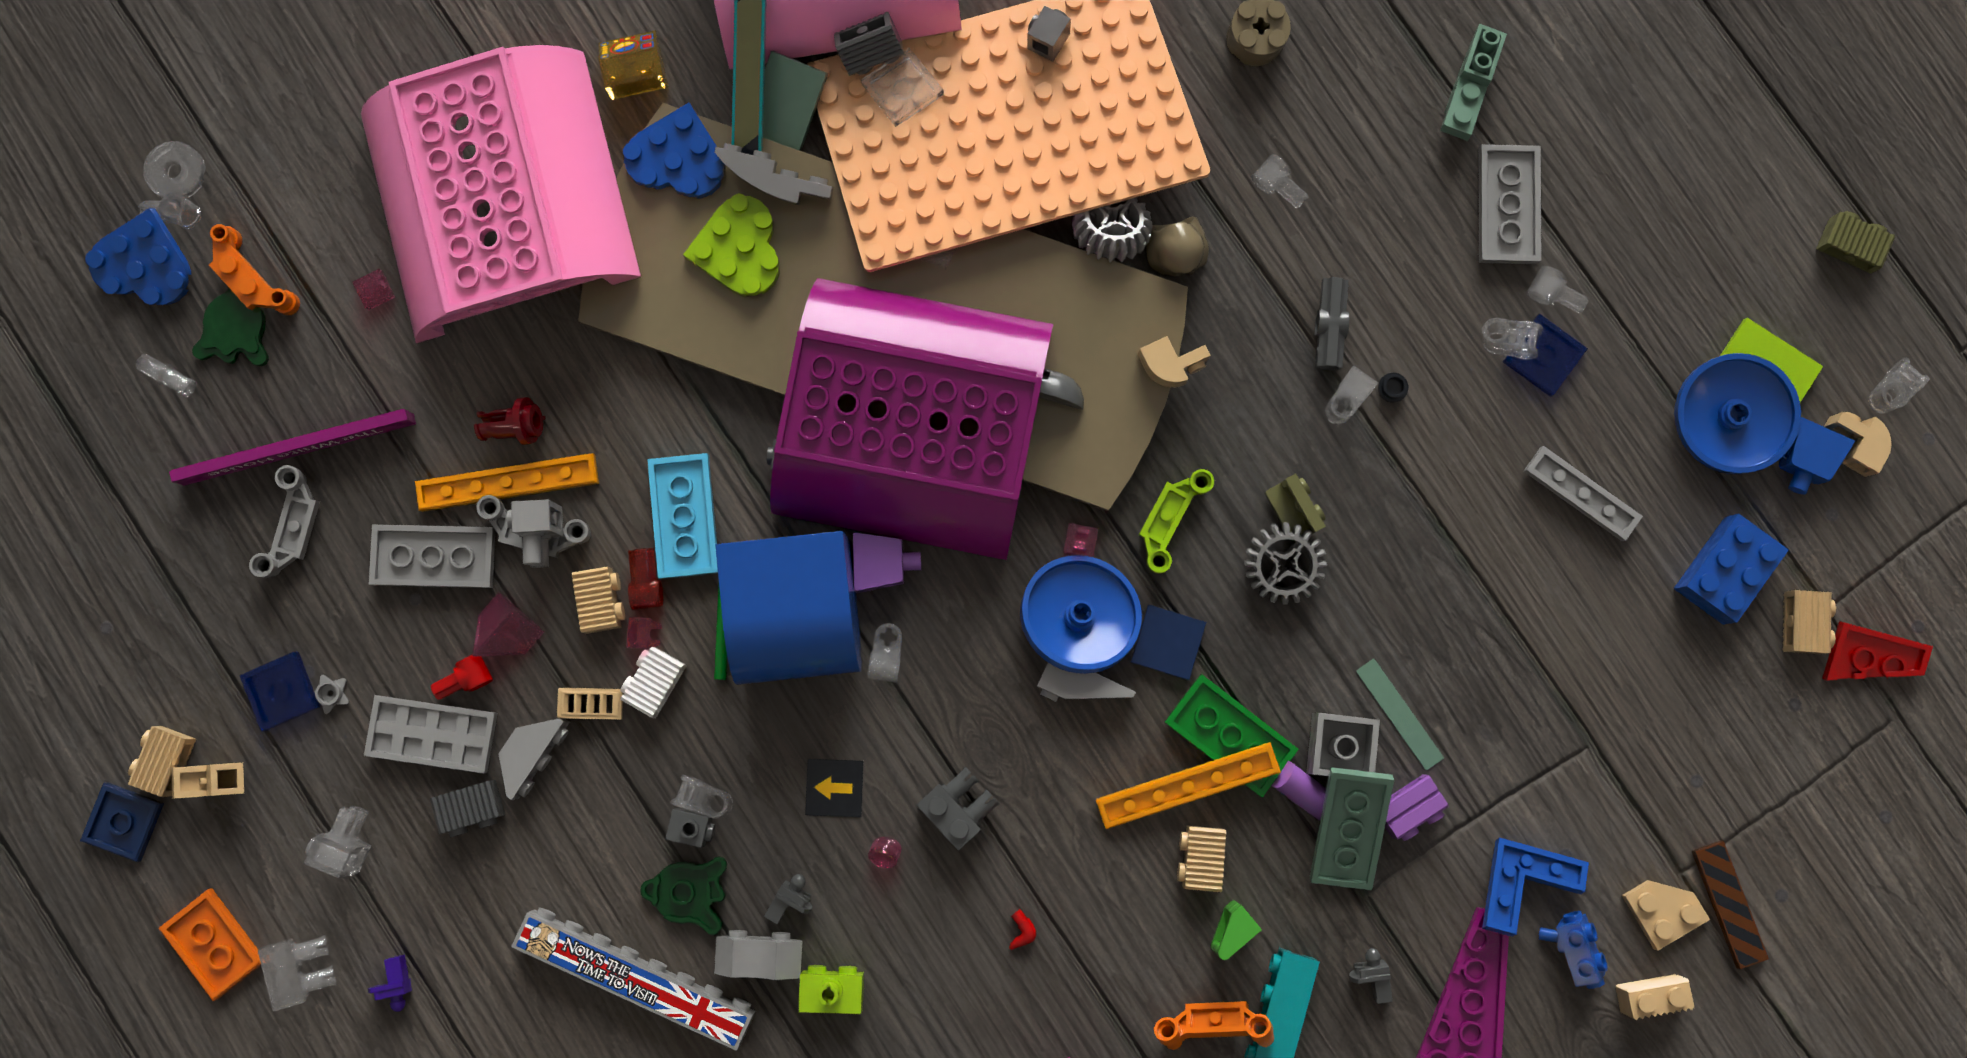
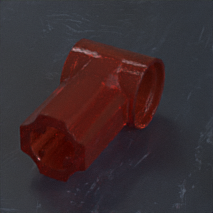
(645, 588)

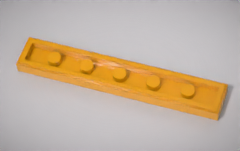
(507, 482)
(1188, 785)

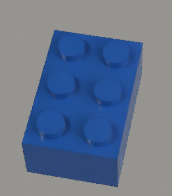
(1731, 569)

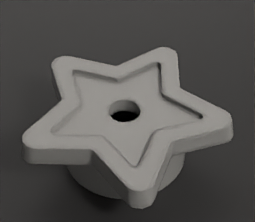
(338, 697)

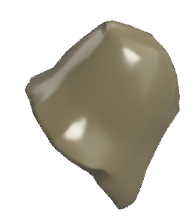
(1177, 247)

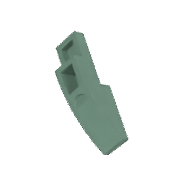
(1472, 82)

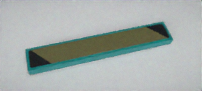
(748, 74)

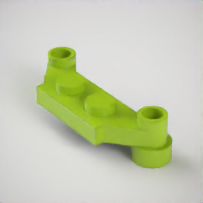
(1167, 515)

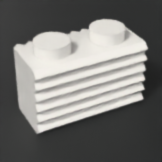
(652, 681)

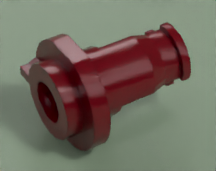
(521, 421)

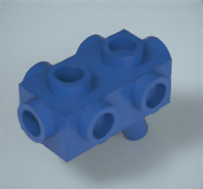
(1577, 940)

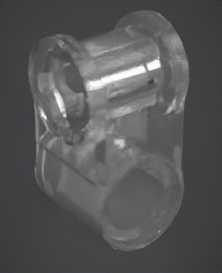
(1514, 337)
(1900, 383)
(1351, 393)
(885, 659)
(697, 796)

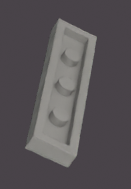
(1583, 493)

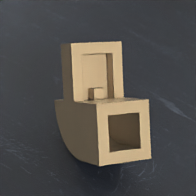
(1166, 368)
(1871, 442)
(207, 780)

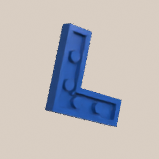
(1513, 864)

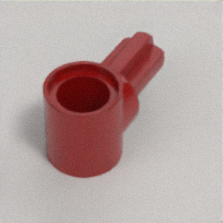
(468, 674)

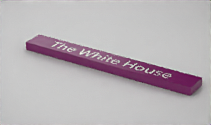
(292, 447)

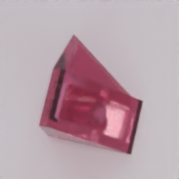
(504, 630)

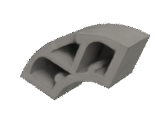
(758, 956)

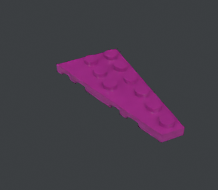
(1472, 1004)

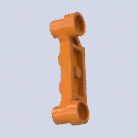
(243, 278)
(1214, 1020)

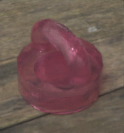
(885, 852)

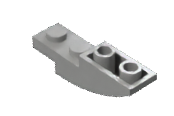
(760, 173)

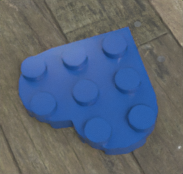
(675, 154)
(141, 260)

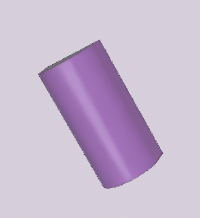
(1301, 789)

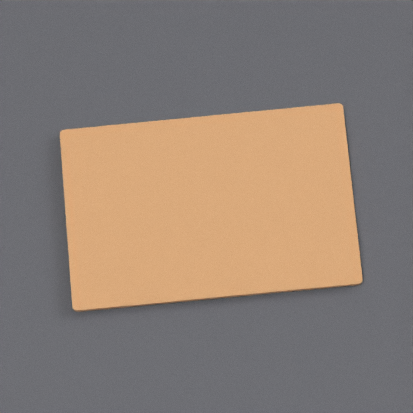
(1013, 131)

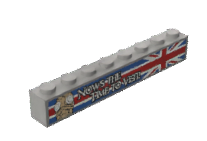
(634, 978)

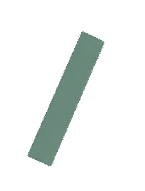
(1400, 714)

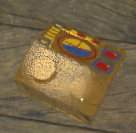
(632, 65)

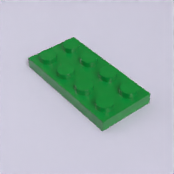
(1225, 727)

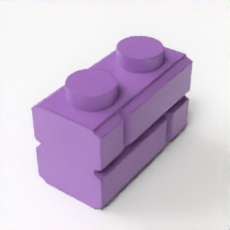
(1413, 806)

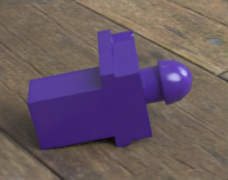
(397, 985)

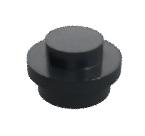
(1393, 387)

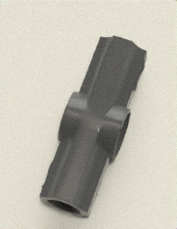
(1332, 324)

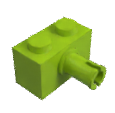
(831, 990)

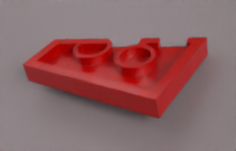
(1871, 653)

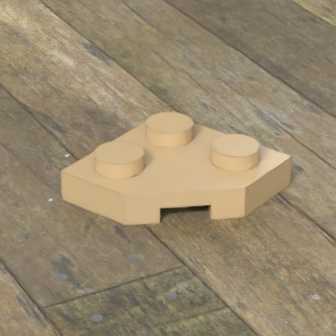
(1664, 912)

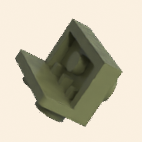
(1294, 505)

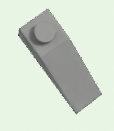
(1072, 685)

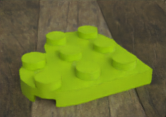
(737, 247)

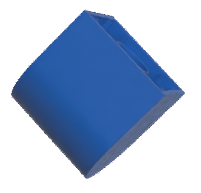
(789, 607)

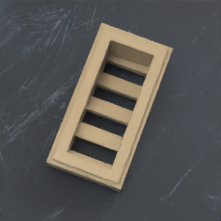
(563, 703)

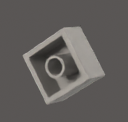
(1342, 743)

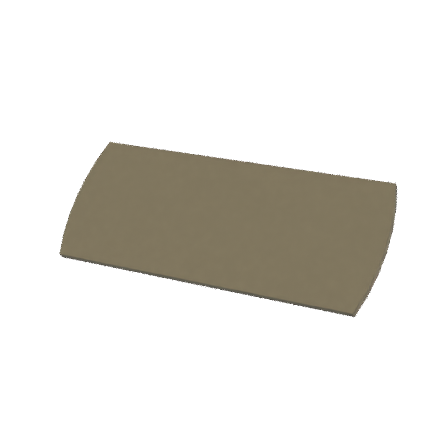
(1095, 307)

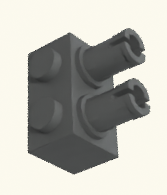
(953, 820)

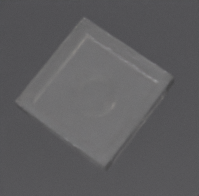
(902, 87)

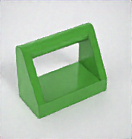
(1233, 930)

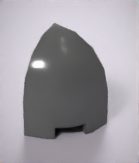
(1061, 389)

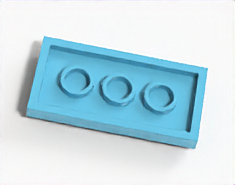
(683, 515)

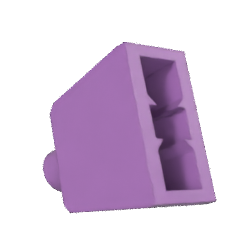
(881, 562)

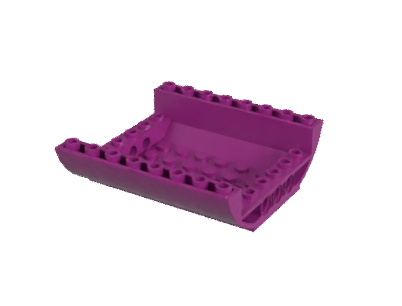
(896, 470)

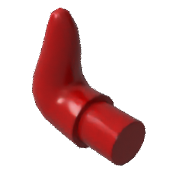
(1026, 927)

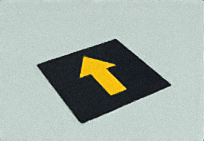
(834, 788)

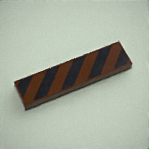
(1730, 905)

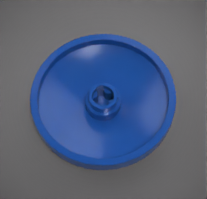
(1737, 413)
(1080, 614)

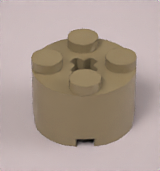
(1243, 35)

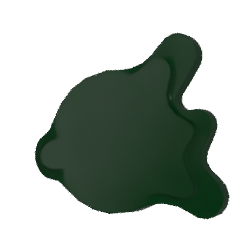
(230, 330)
(686, 892)

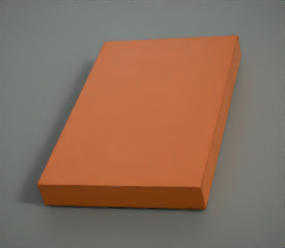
(212, 944)

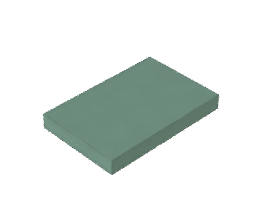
(790, 99)

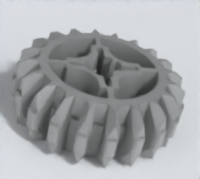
(1114, 230)
(1294, 552)

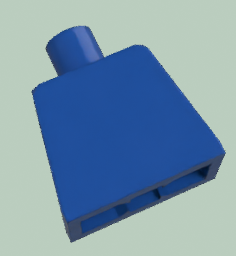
(1814, 456)

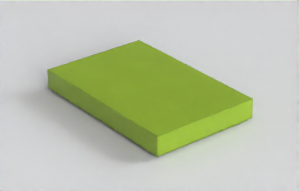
(1758, 341)

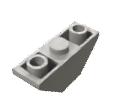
(527, 753)

